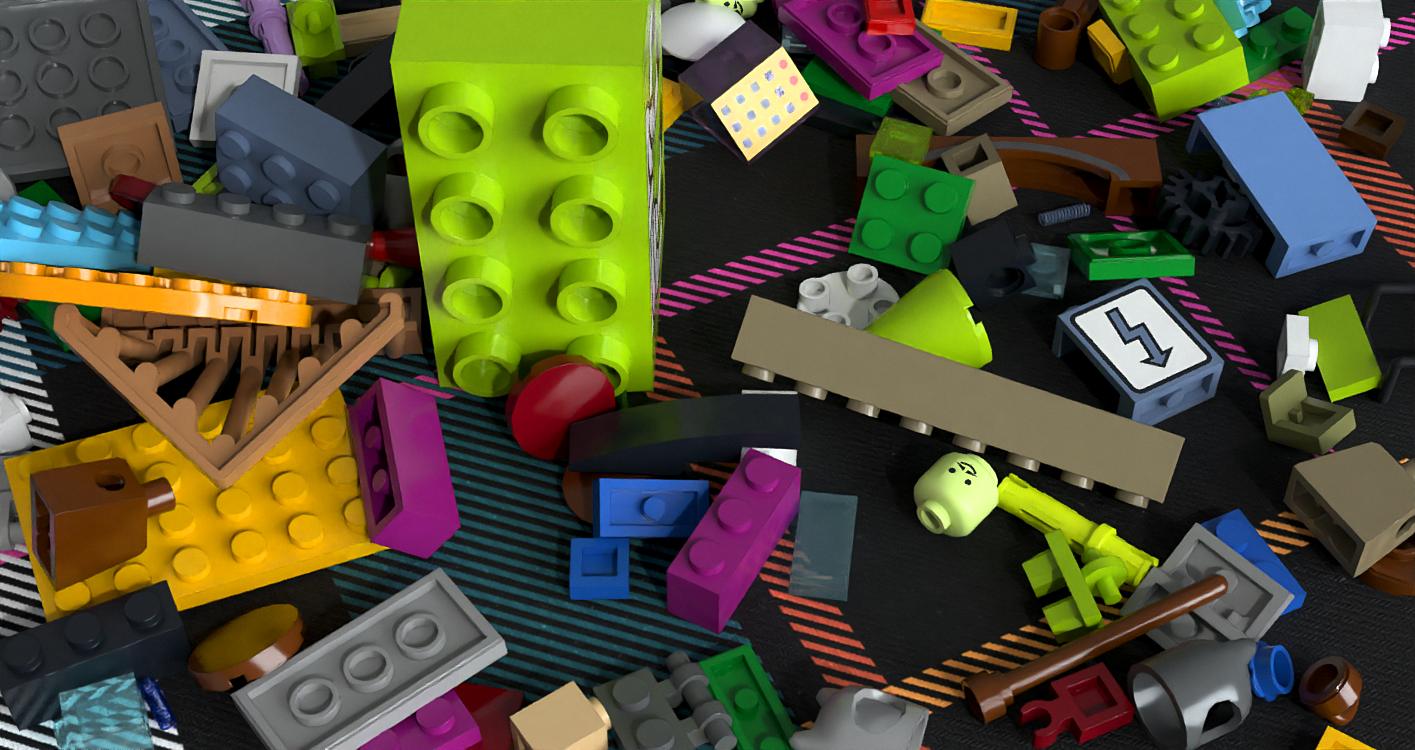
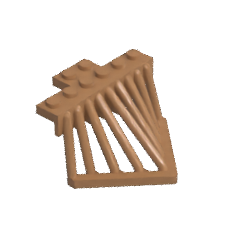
(170, 345)

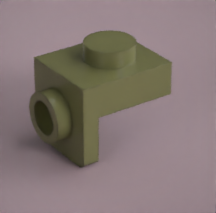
(1303, 420)

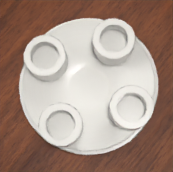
(696, 28)
(847, 296)

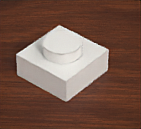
(1295, 347)

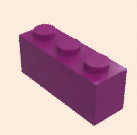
(403, 469)
(733, 541)

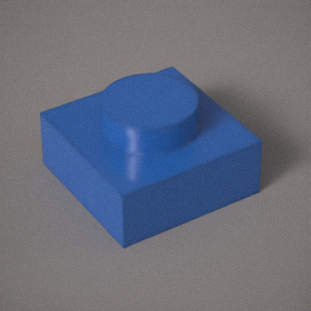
(599, 568)

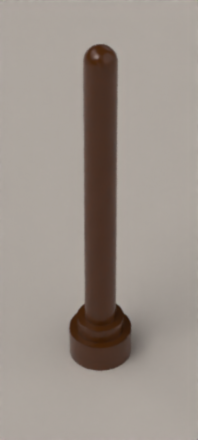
(993, 692)

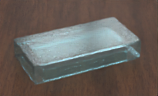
(823, 545)

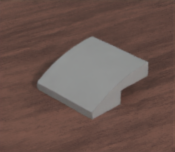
(1243, 612)

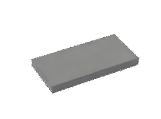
(372, 670)

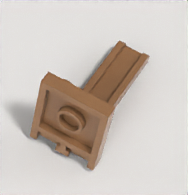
(124, 143)

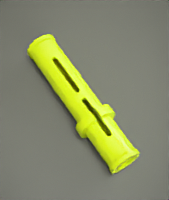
(1080, 533)

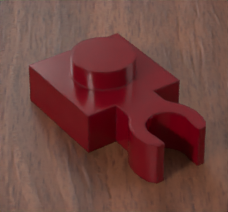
(1083, 703)

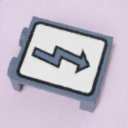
(1142, 351)

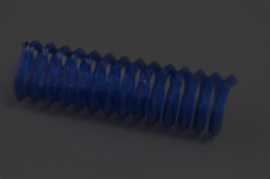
(164, 707)

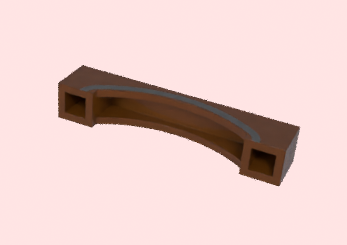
(1106, 172)

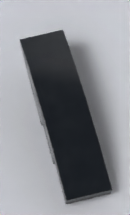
(701, 429)

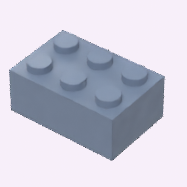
(297, 155)

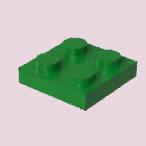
(911, 215)

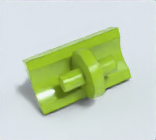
(316, 36)
(1057, 569)

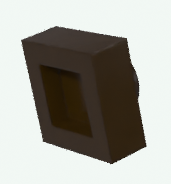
(1371, 130)

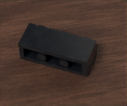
(108, 640)

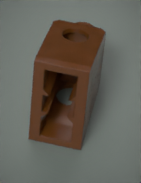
(92, 517)

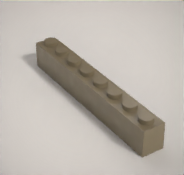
(958, 399)

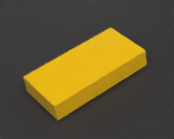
(971, 22)

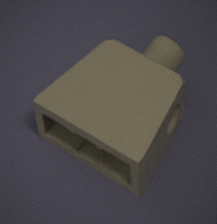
(1355, 503)

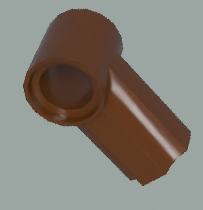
(1061, 32)

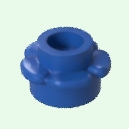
(1270, 671)

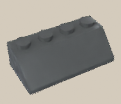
(255, 243)

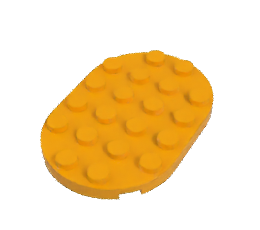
(154, 294)

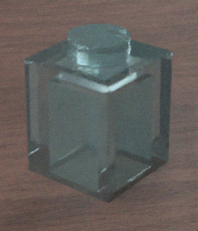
(104, 717)

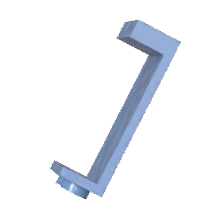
(1287, 180)

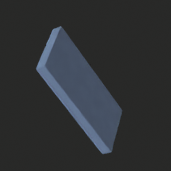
(179, 46)

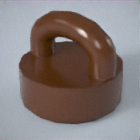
(1331, 689)

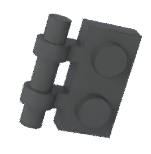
(644, 711)

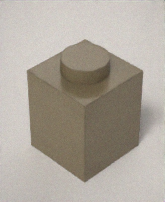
(981, 162)

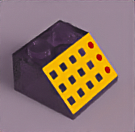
(747, 93)

